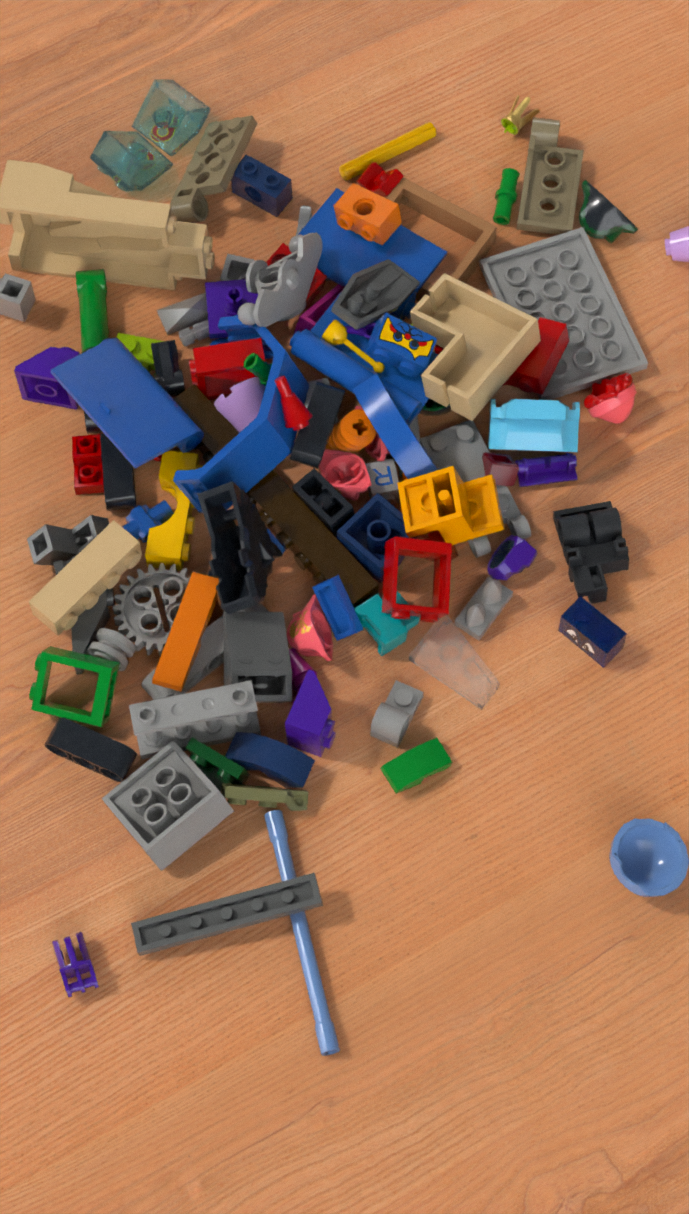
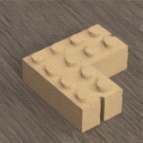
(480, 342)

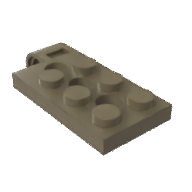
(211, 167)
(538, 171)

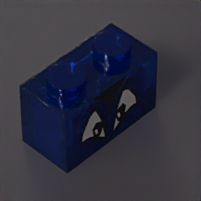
(592, 631)

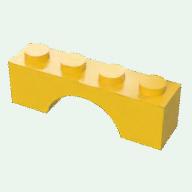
(169, 540)

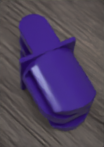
(76, 967)

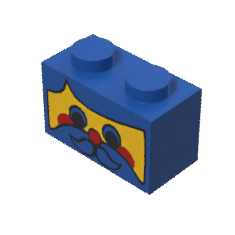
(400, 345)

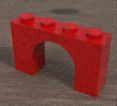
(541, 363)

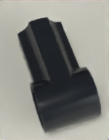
(167, 367)

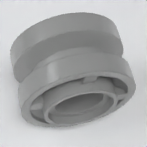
(112, 646)

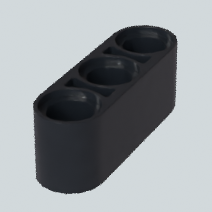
(314, 438)
(117, 477)
(90, 749)

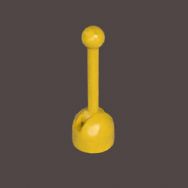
(337, 334)

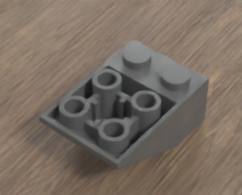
(258, 652)

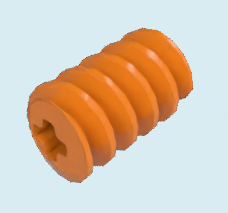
(351, 433)

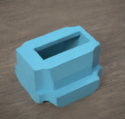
(534, 425)

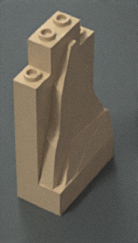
(76, 228)

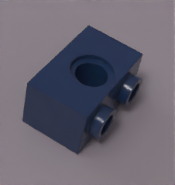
(261, 185)

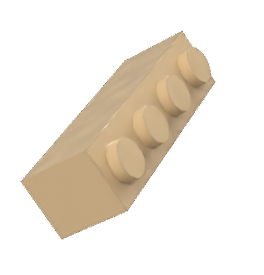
(86, 578)

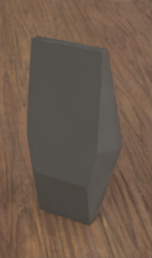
(373, 294)

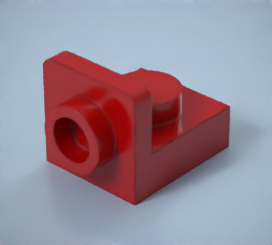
(378, 180)

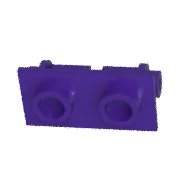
(547, 470)

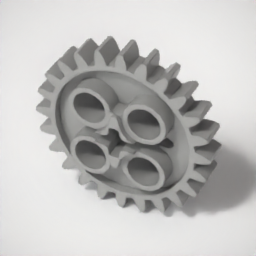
(134, 616)

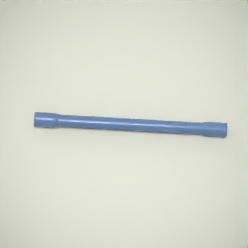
(323, 1024)

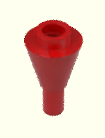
(294, 411)

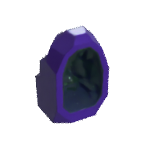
(511, 558)

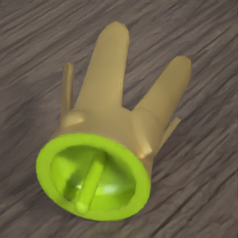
(513, 122)

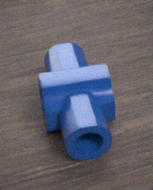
(143, 518)

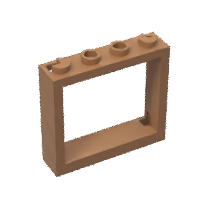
(452, 217)

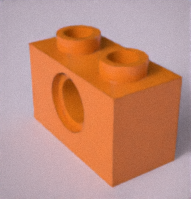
(367, 214)

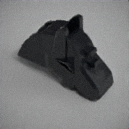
(240, 553)

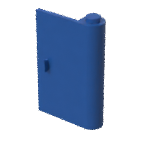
(349, 252)
(351, 370)
(127, 402)

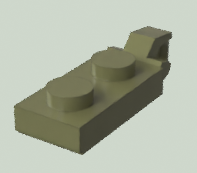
(267, 796)

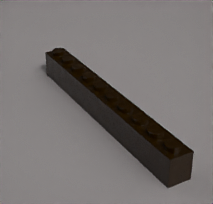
(283, 510)

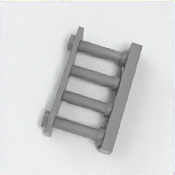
(205, 715)

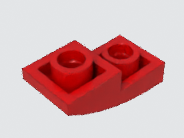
(87, 464)

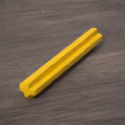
(388, 150)

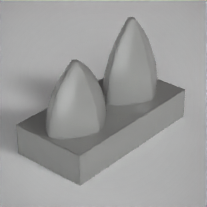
(483, 608)

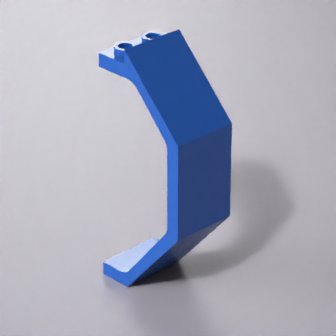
(264, 440)

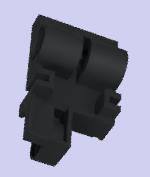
(592, 546)

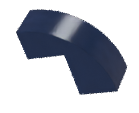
(273, 758)

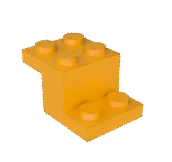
(450, 506)

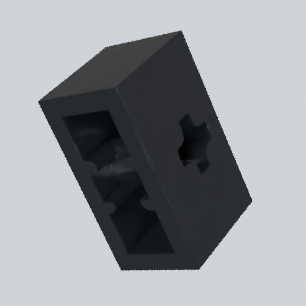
(324, 501)

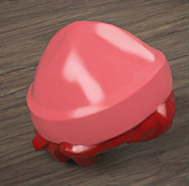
(612, 399)

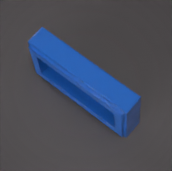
(337, 608)

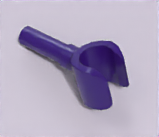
(366, 332)

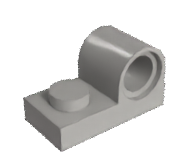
(396, 714)

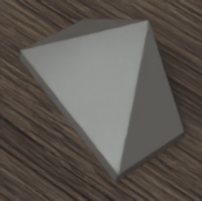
(184, 313)

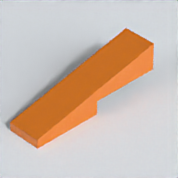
(186, 632)

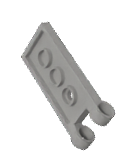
(463, 449)

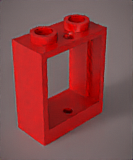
(222, 366)
(441, 553)

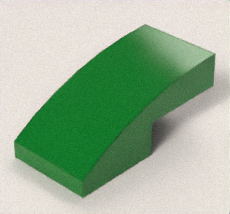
(415, 765)

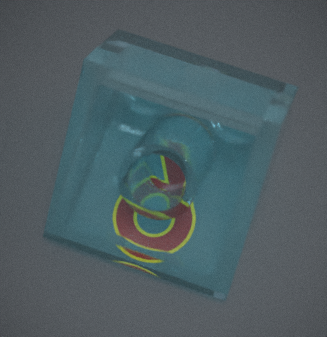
(170, 116)
(129, 159)

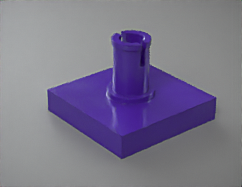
(224, 301)

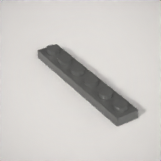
(227, 914)

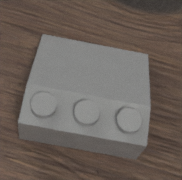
(168, 805)

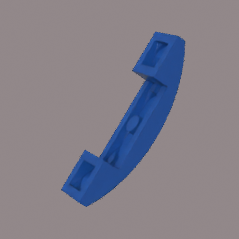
(393, 428)

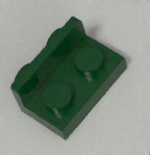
(216, 766)

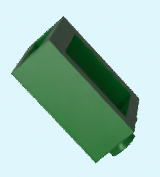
(104, 692)

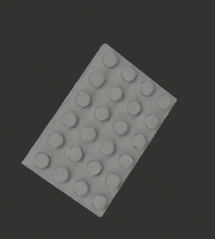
(567, 284)

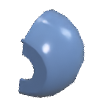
(649, 857)

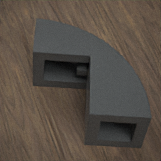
(58, 543)

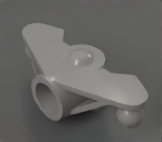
(282, 285)

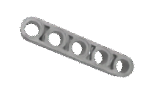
(207, 660)

